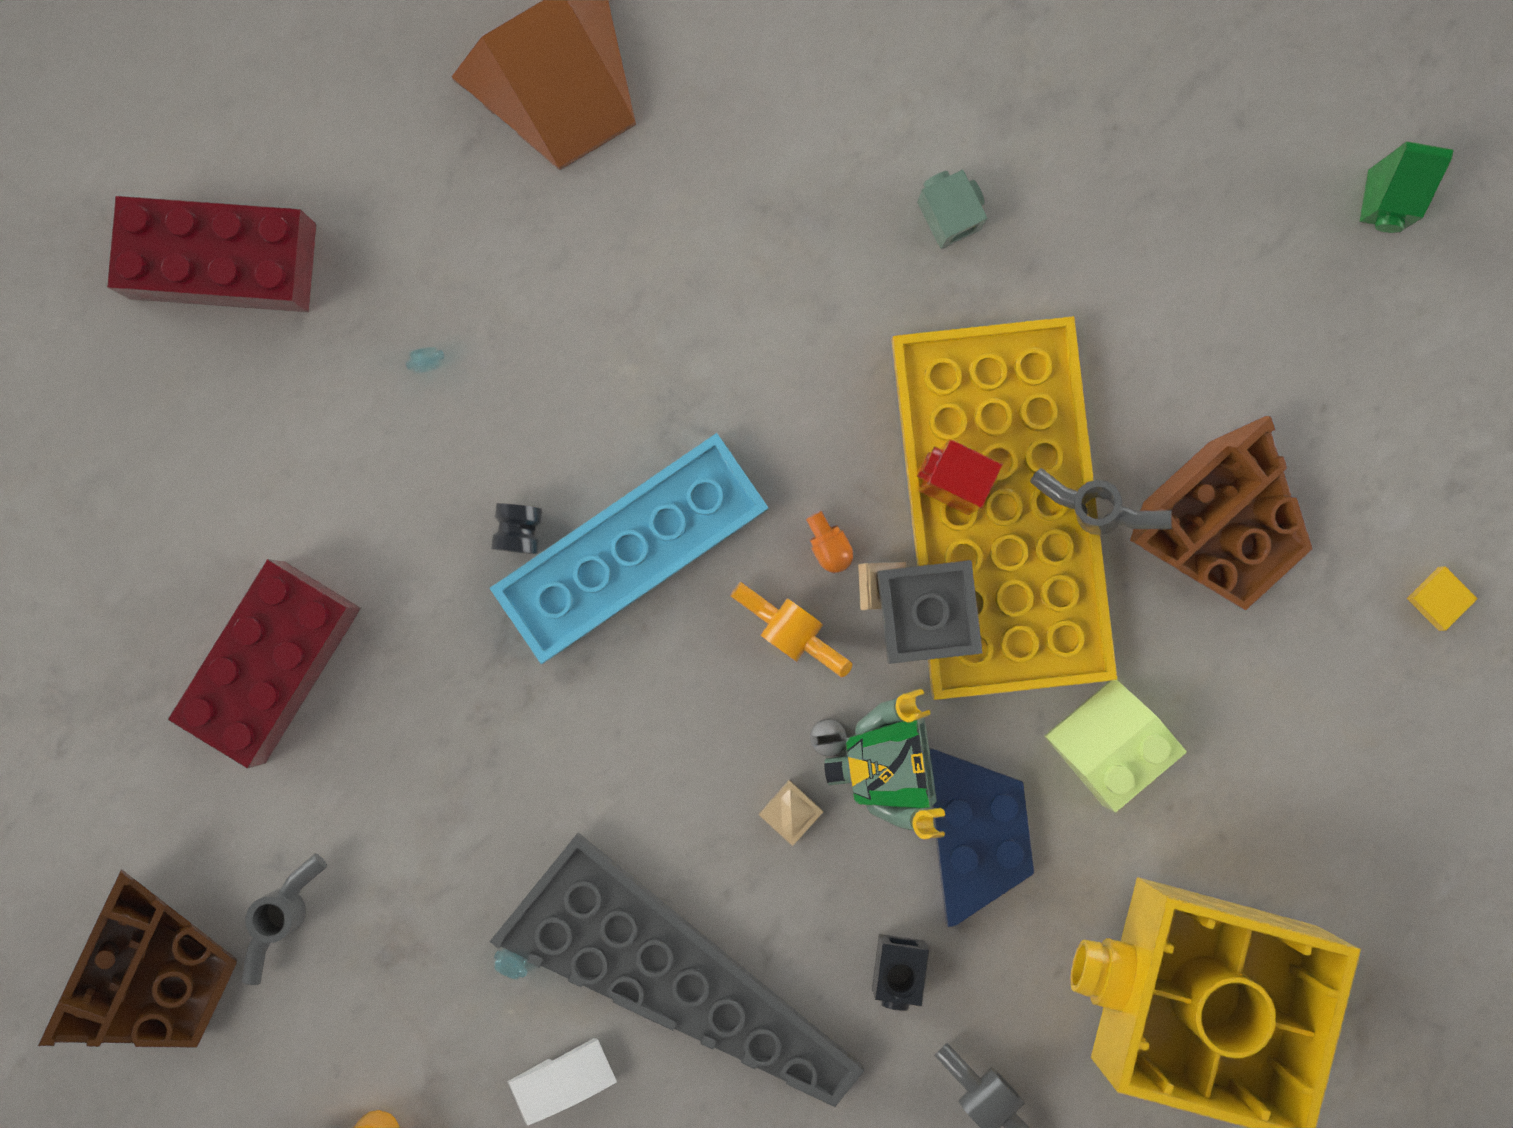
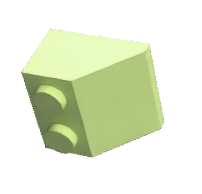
(1115, 745)

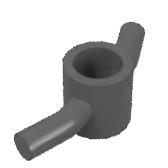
(1105, 490)
(293, 908)
(988, 1099)

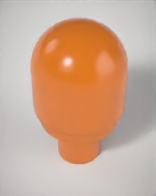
(829, 544)

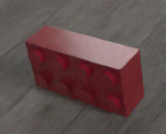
(212, 254)
(264, 663)

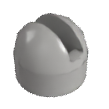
(824, 728)

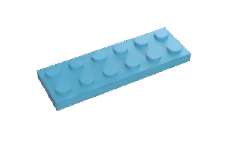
(629, 548)

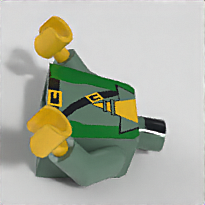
(891, 766)

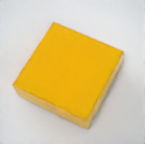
(1442, 598)

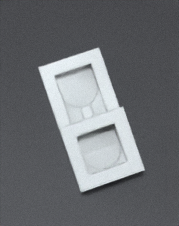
(562, 1082)

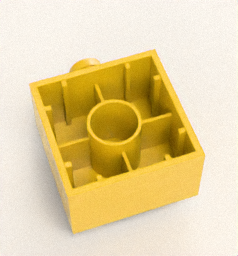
(1217, 1007)

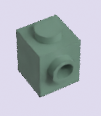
(952, 207)

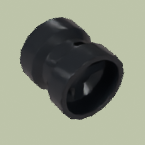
(516, 528)

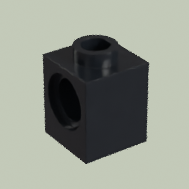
(896, 951)

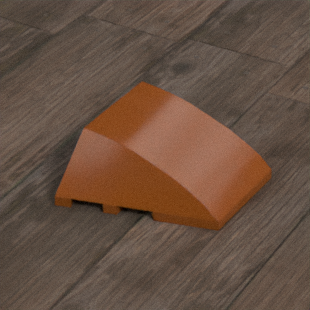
(553, 78)
(1230, 516)

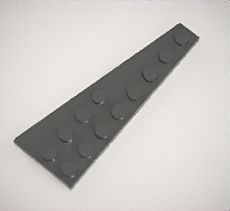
(627, 944)

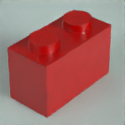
(958, 476)

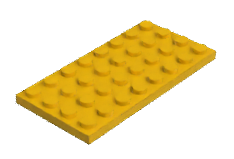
(1034, 568)

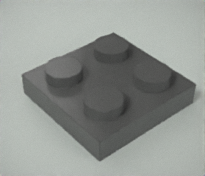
(929, 612)

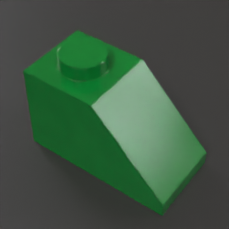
(1403, 186)

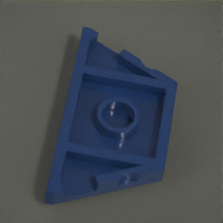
(984, 838)

